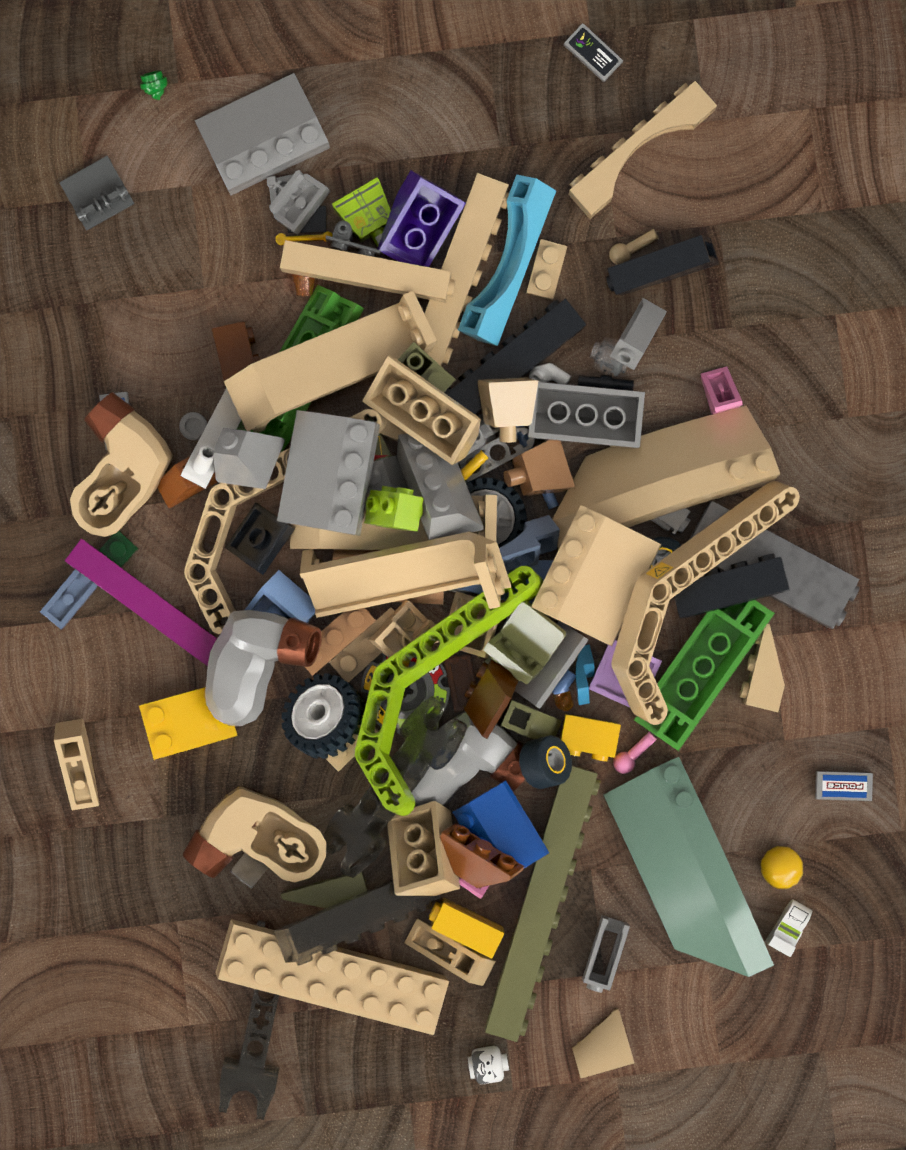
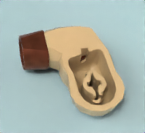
(125, 474)
(260, 829)

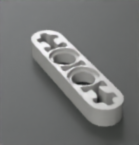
(490, 463)

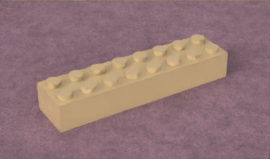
(334, 980)

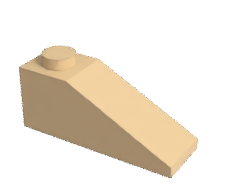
(76, 763)
(450, 954)

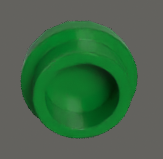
(154, 84)

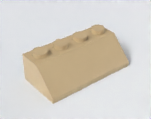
(423, 411)

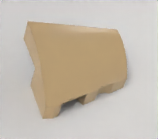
(401, 629)
(604, 1047)

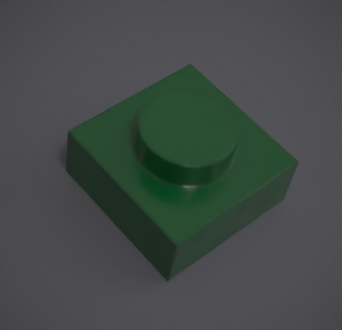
(119, 549)

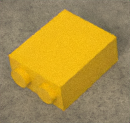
(466, 927)

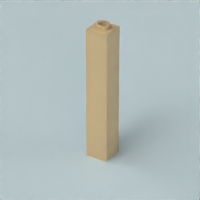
(366, 271)

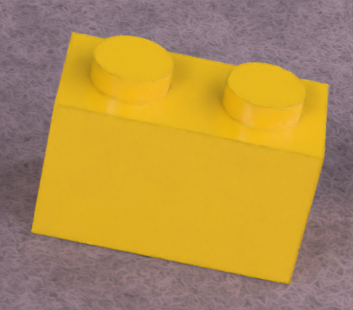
(590, 736)

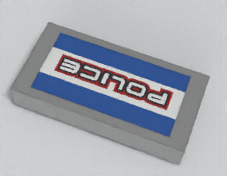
(844, 785)

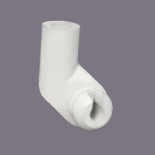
(549, 372)

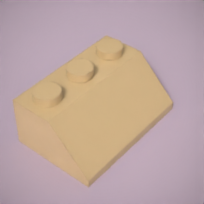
(418, 854)

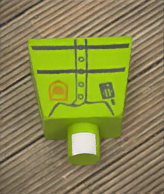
(365, 211)

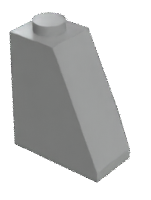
(246, 457)

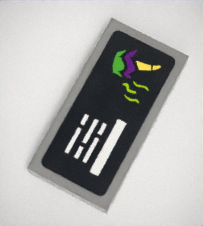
(593, 53)

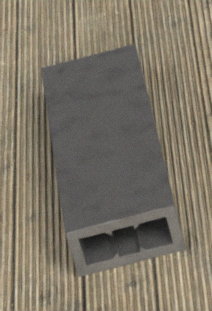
(815, 585)

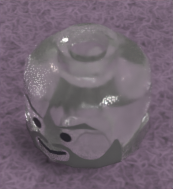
(602, 359)

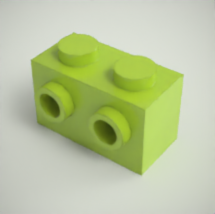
(394, 508)

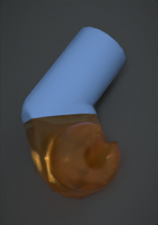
(562, 694)

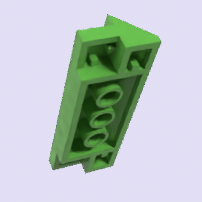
(321, 315)
(706, 667)

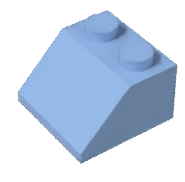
(284, 598)

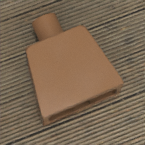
(541, 470)

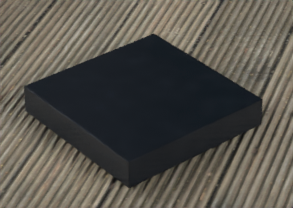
(259, 538)

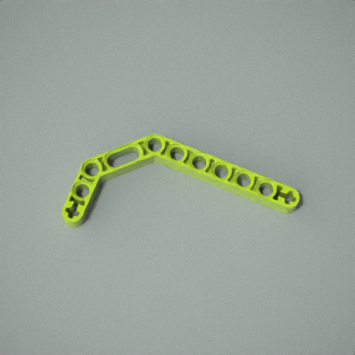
(406, 675)

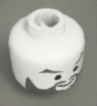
(487, 1065)

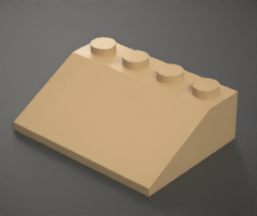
(595, 575)

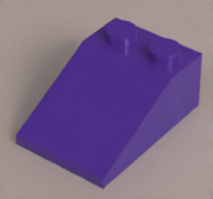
(419, 221)

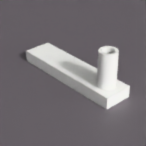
(201, 462)

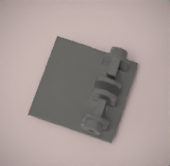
(96, 193)
(343, 238)

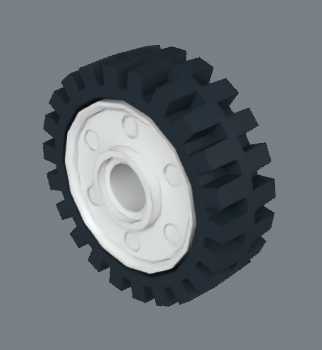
(323, 716)

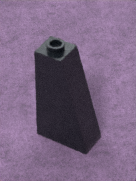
(662, 265)

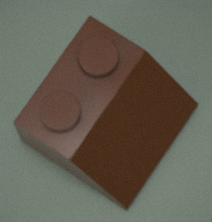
(489, 696)

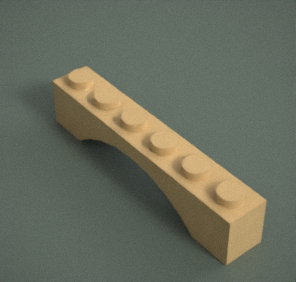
(683, 113)

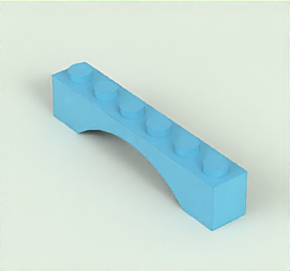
(527, 211)

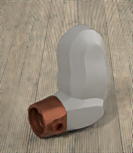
(246, 657)
(495, 755)

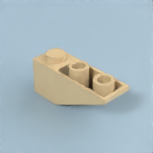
(765, 678)

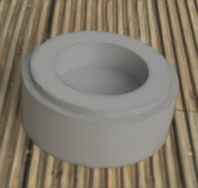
(192, 425)

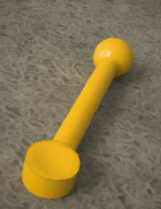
(280, 238)

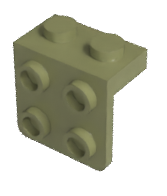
(525, 642)

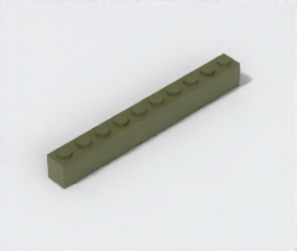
(540, 905)

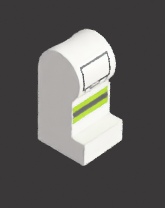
(789, 927)

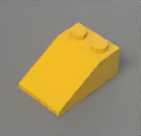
(182, 724)

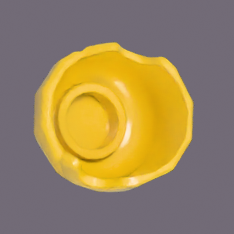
(782, 867)

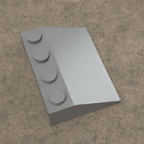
(262, 134)
(328, 472)

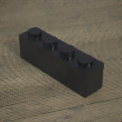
(733, 586)

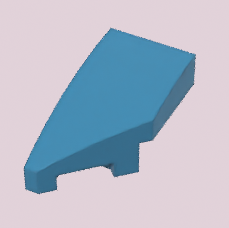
(584, 669)

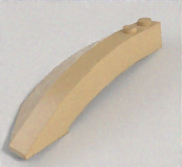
(671, 470)

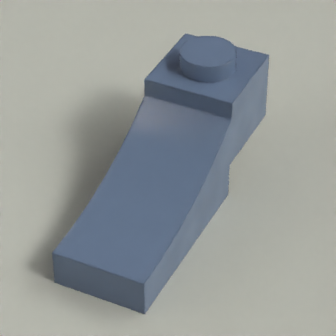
(537, 538)

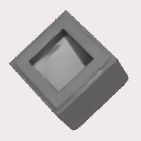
(249, 870)

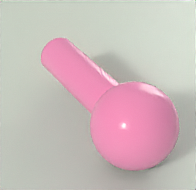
(625, 761)

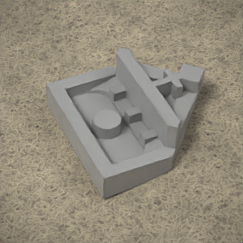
(295, 199)

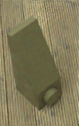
(328, 891)

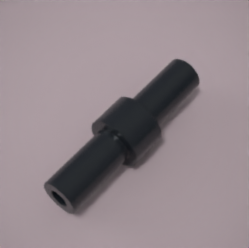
(605, 381)

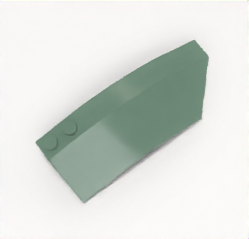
(687, 870)

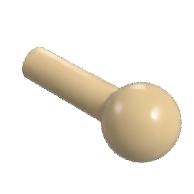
(622, 252)

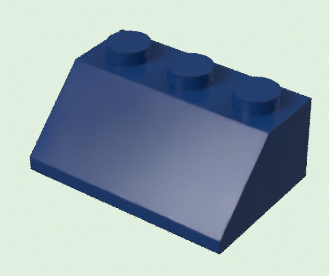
(503, 823)

